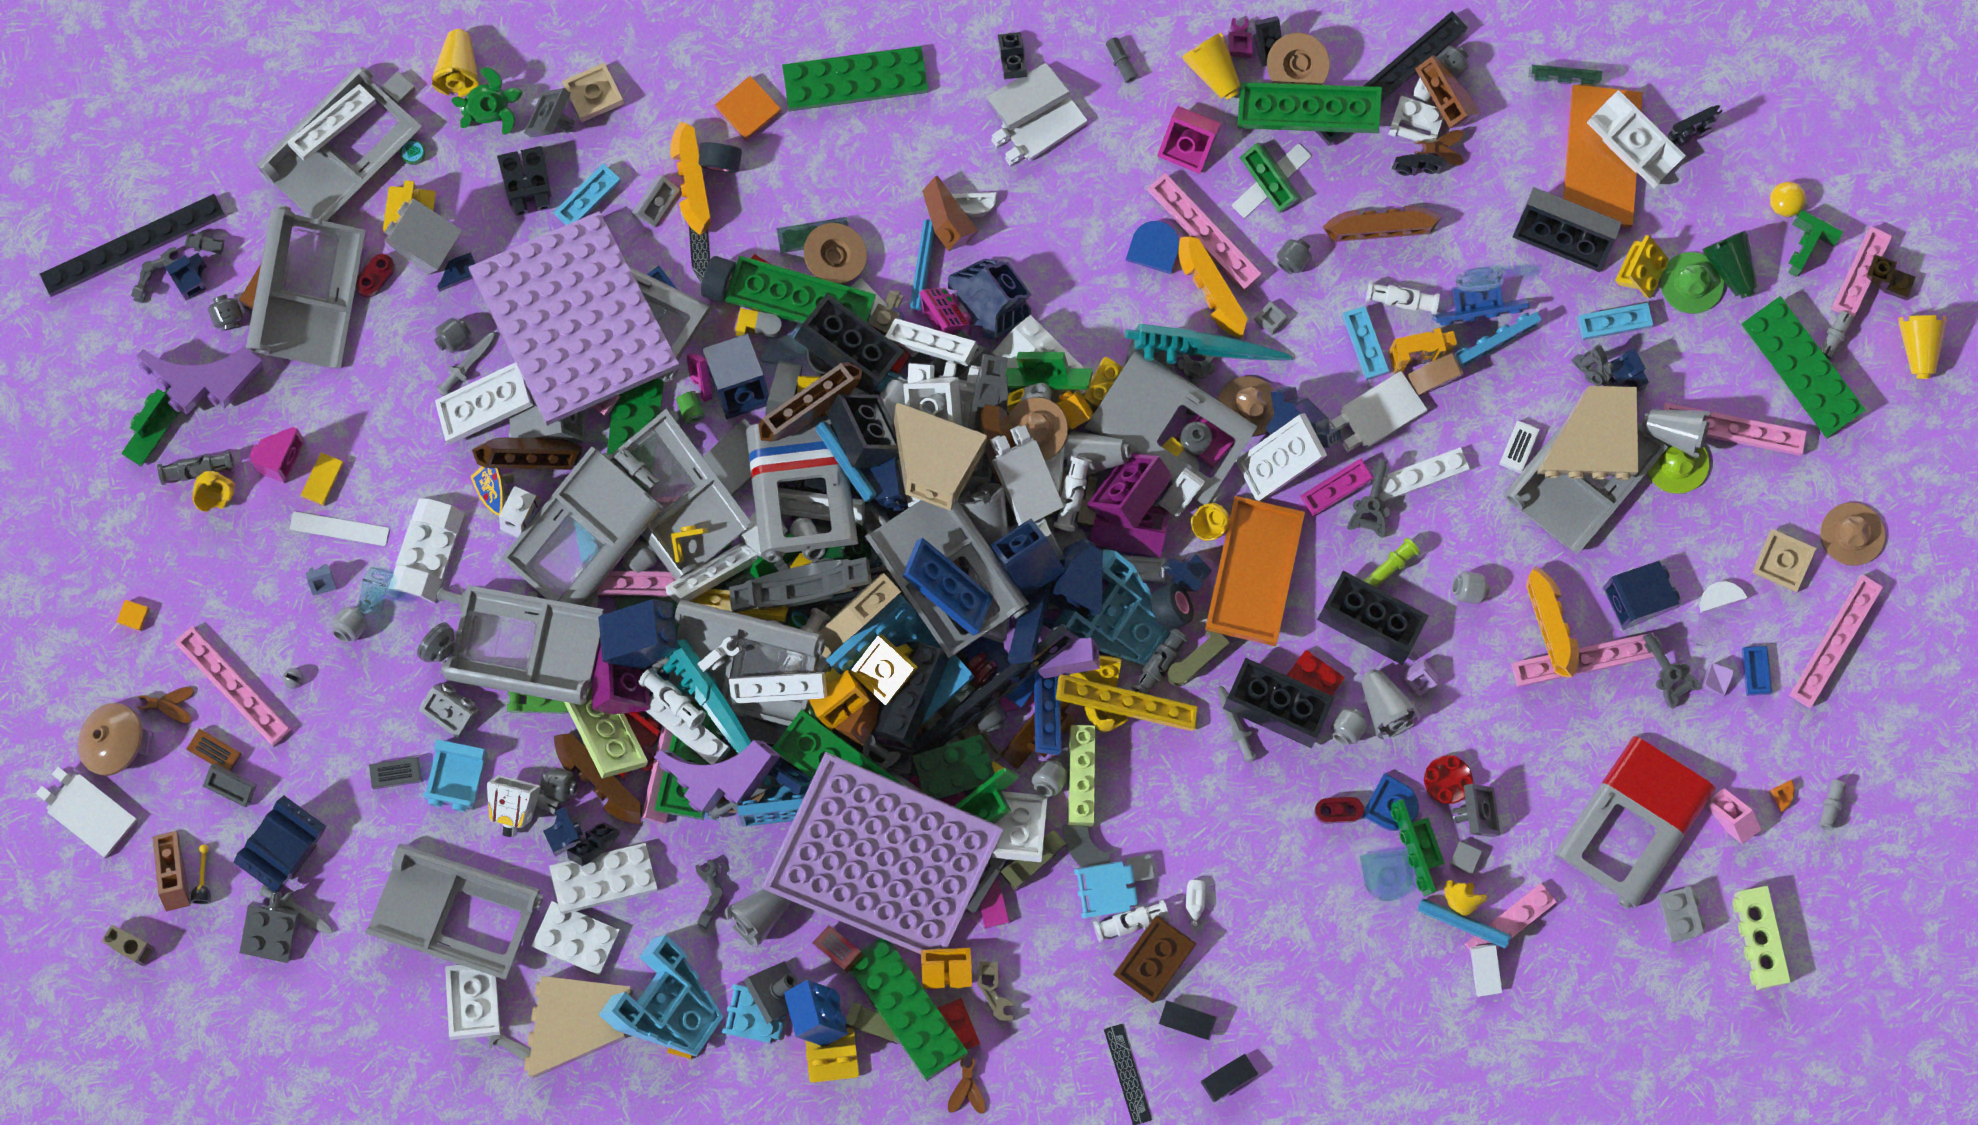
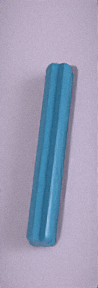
(923, 264)
(854, 474)
(1464, 923)

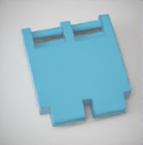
(1106, 888)
(749, 1020)

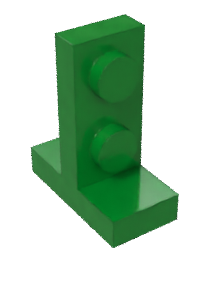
(1814, 230)

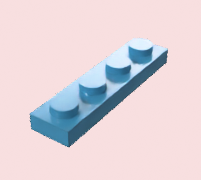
(1504, 335)

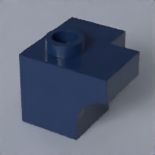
(187, 275)
(1629, 371)
(1189, 572)
(563, 833)

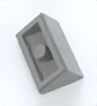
(656, 200)

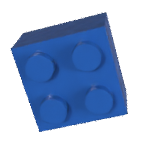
(816, 1013)

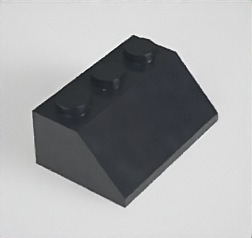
(864, 429)

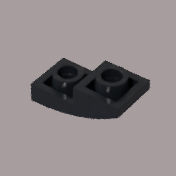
(1012, 55)
(1408, 164)
(597, 841)
(1187, 1020)
(1229, 1077)

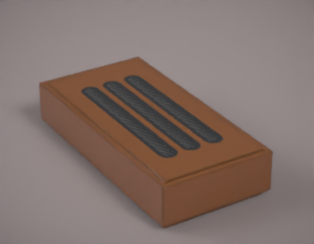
(213, 750)

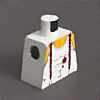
(518, 510)
(511, 803)

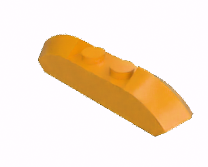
(695, 206)
(1197, 262)
(1555, 633)

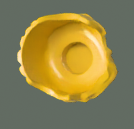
(212, 491)
(1104, 720)
(1461, 897)

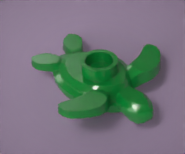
(488, 102)

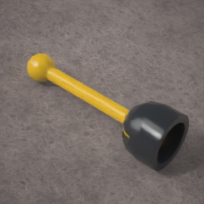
(201, 893)

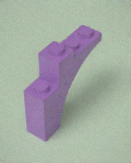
(190, 383)
(1077, 657)
(734, 777)

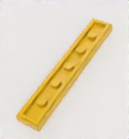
(1126, 702)

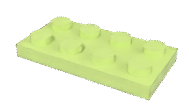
(607, 739)

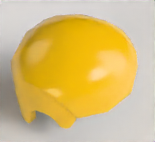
(1788, 199)
(1210, 521)

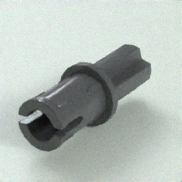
(1121, 60)

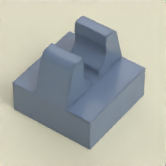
(320, 580)

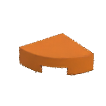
(1783, 795)

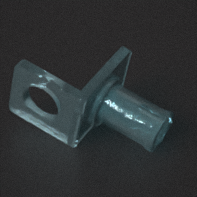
(374, 590)

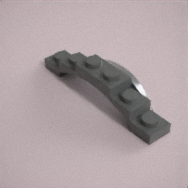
(989, 390)
(800, 585)

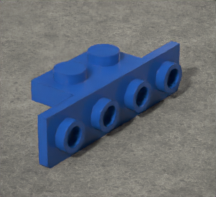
(1473, 304)

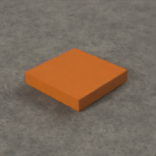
(747, 108)

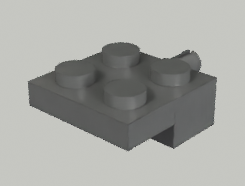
(269, 930)

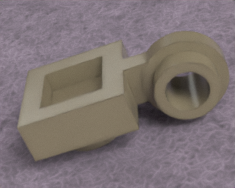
(884, 316)

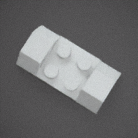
(1635, 139)
(427, 549)

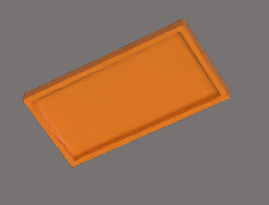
(1592, 170)
(1255, 571)

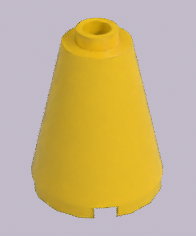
(456, 65)
(1214, 66)
(1923, 343)

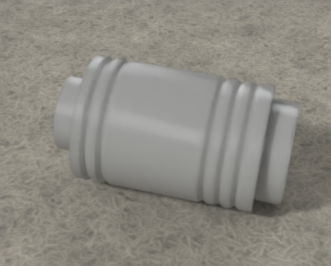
(805, 527)

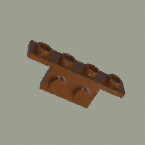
(1024, 742)

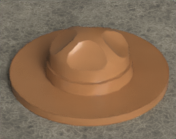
(1298, 60)
(835, 253)
(1250, 399)
(1044, 423)
(1852, 534)

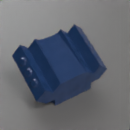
(992, 296)
(1288, 406)
(280, 844)

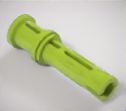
(1395, 561)

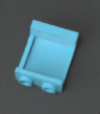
(455, 775)

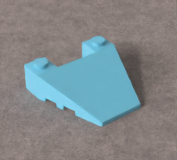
(1126, 622)
(673, 1006)

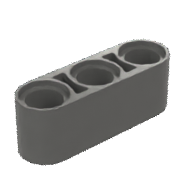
(783, 385)

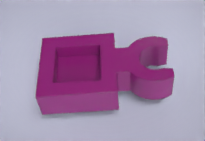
(1239, 41)

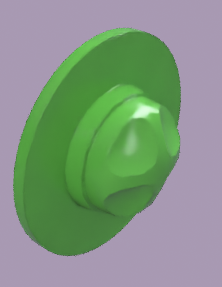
(1691, 283)

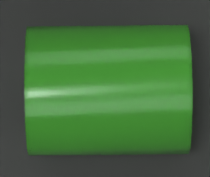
(690, 407)

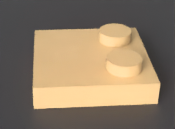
(593, 92)
(1783, 560)

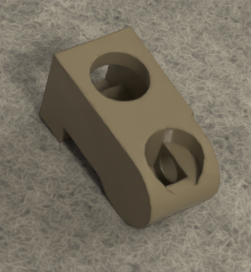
(127, 945)

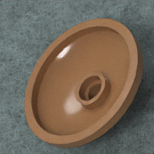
(118, 742)

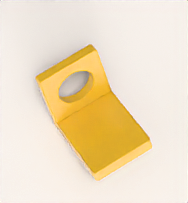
(685, 532)

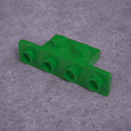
(1049, 369)
(149, 427)
(987, 799)
(1420, 844)

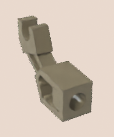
(1085, 515)
(996, 1003)

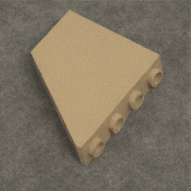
(1597, 437)
(935, 455)
(858, 613)
(569, 1023)

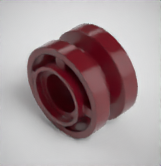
(981, 669)

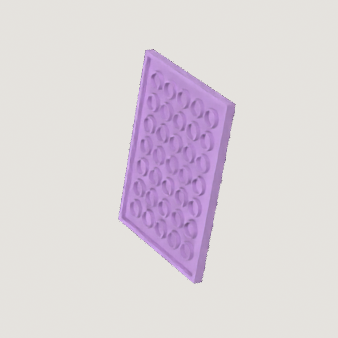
(573, 318)
(882, 856)

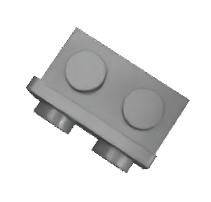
(448, 708)
(1682, 914)

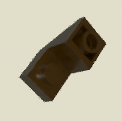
(1888, 279)

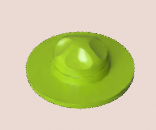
(1678, 471)

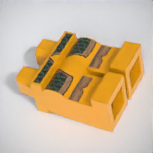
(1420, 348)

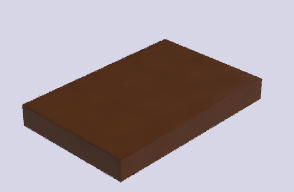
(1154, 958)

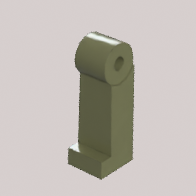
(1183, 671)
(1021, 871)
(869, 1022)

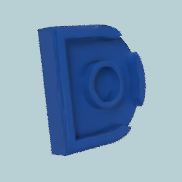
(1154, 246)
(1387, 792)

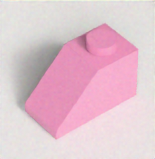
(1734, 815)

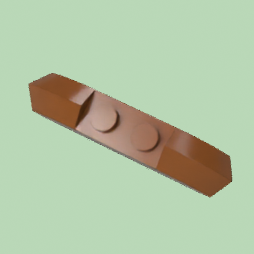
(1374, 225)

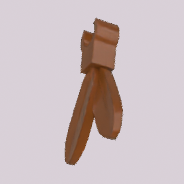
(1441, 145)
(168, 703)
(966, 1087)

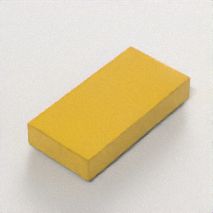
(322, 479)

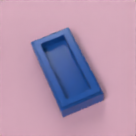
(1756, 670)

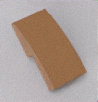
(1435, 374)

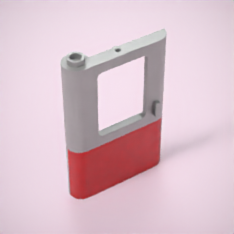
(1652, 789)

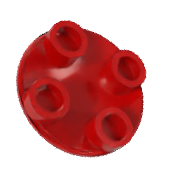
(1446, 779)

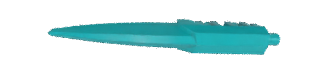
(1190, 342)
(707, 694)

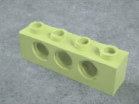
(1081, 775)
(1760, 900)

